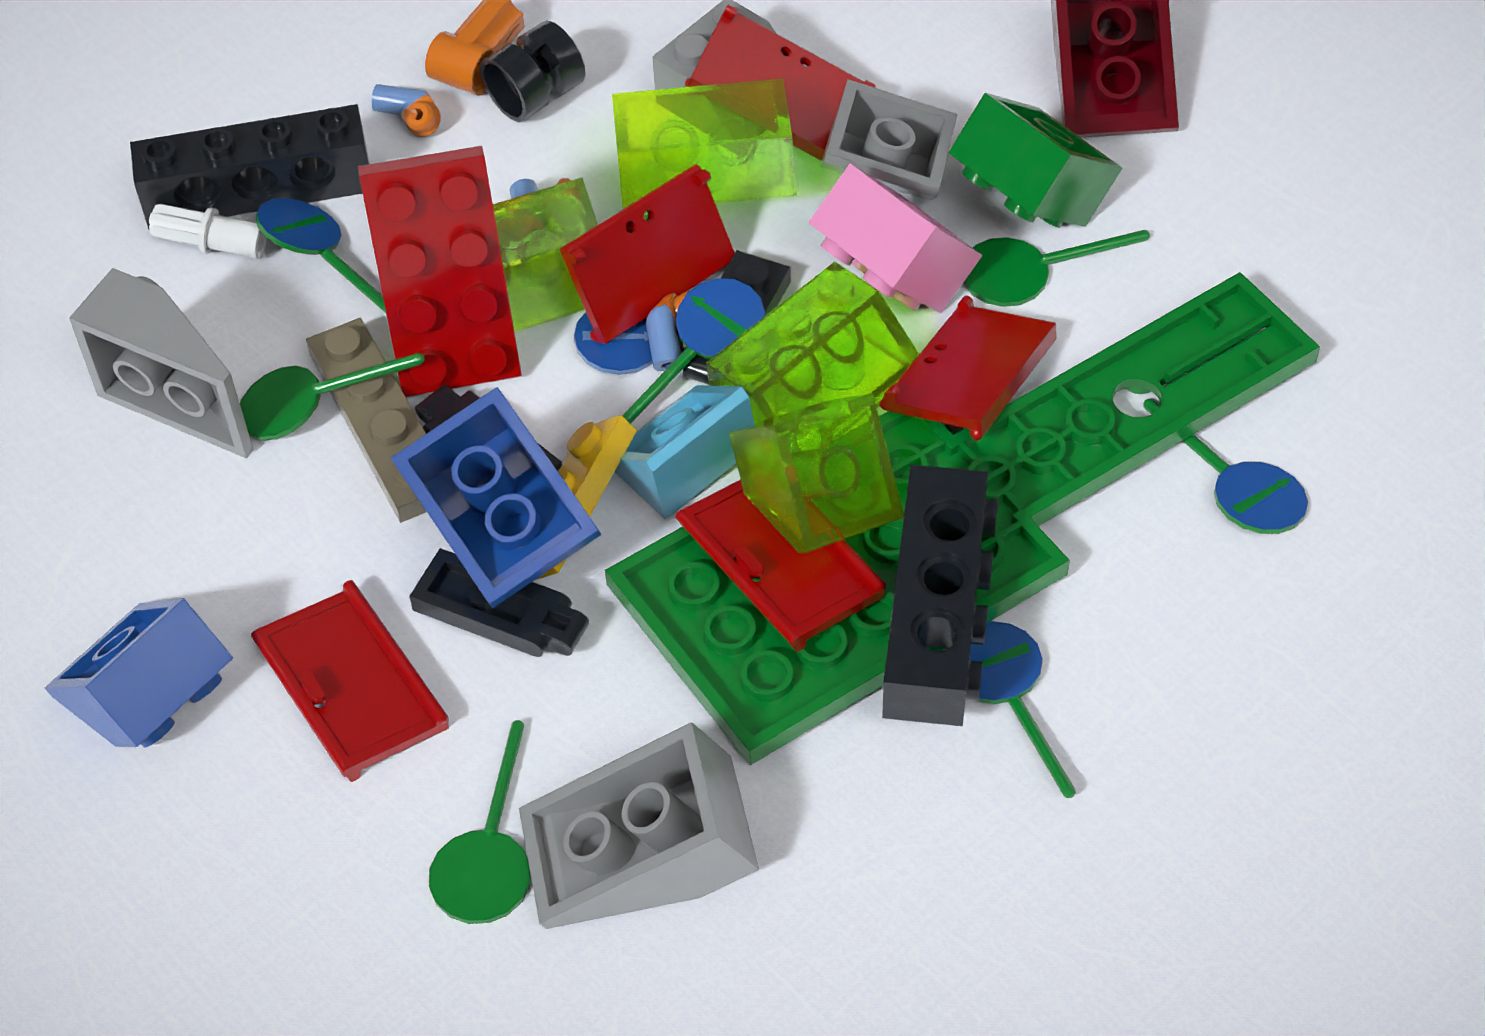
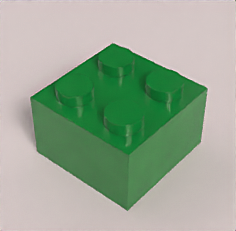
(1033, 162)

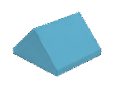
(685, 446)

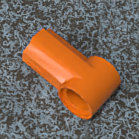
(458, 56)

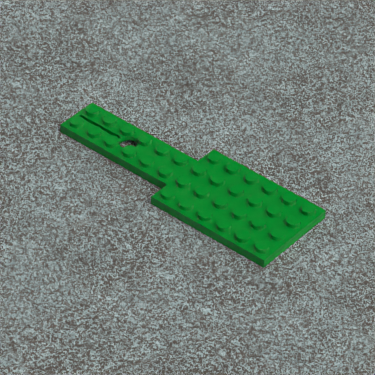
(1039, 461)

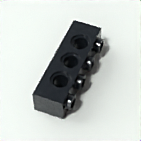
(252, 162)
(922, 681)

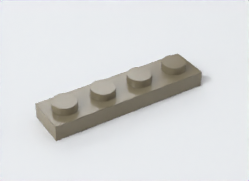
(372, 409)

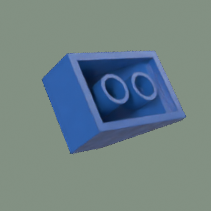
(495, 497)

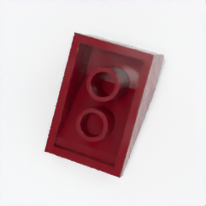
(1115, 66)

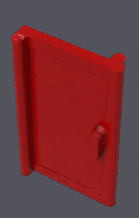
(750, 52)
(634, 262)
(971, 368)
(795, 589)
(353, 666)

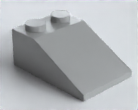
(156, 361)
(639, 832)

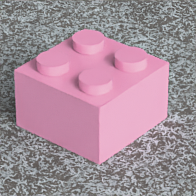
(892, 242)

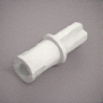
(207, 230)

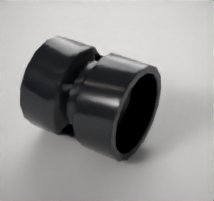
(532, 71)

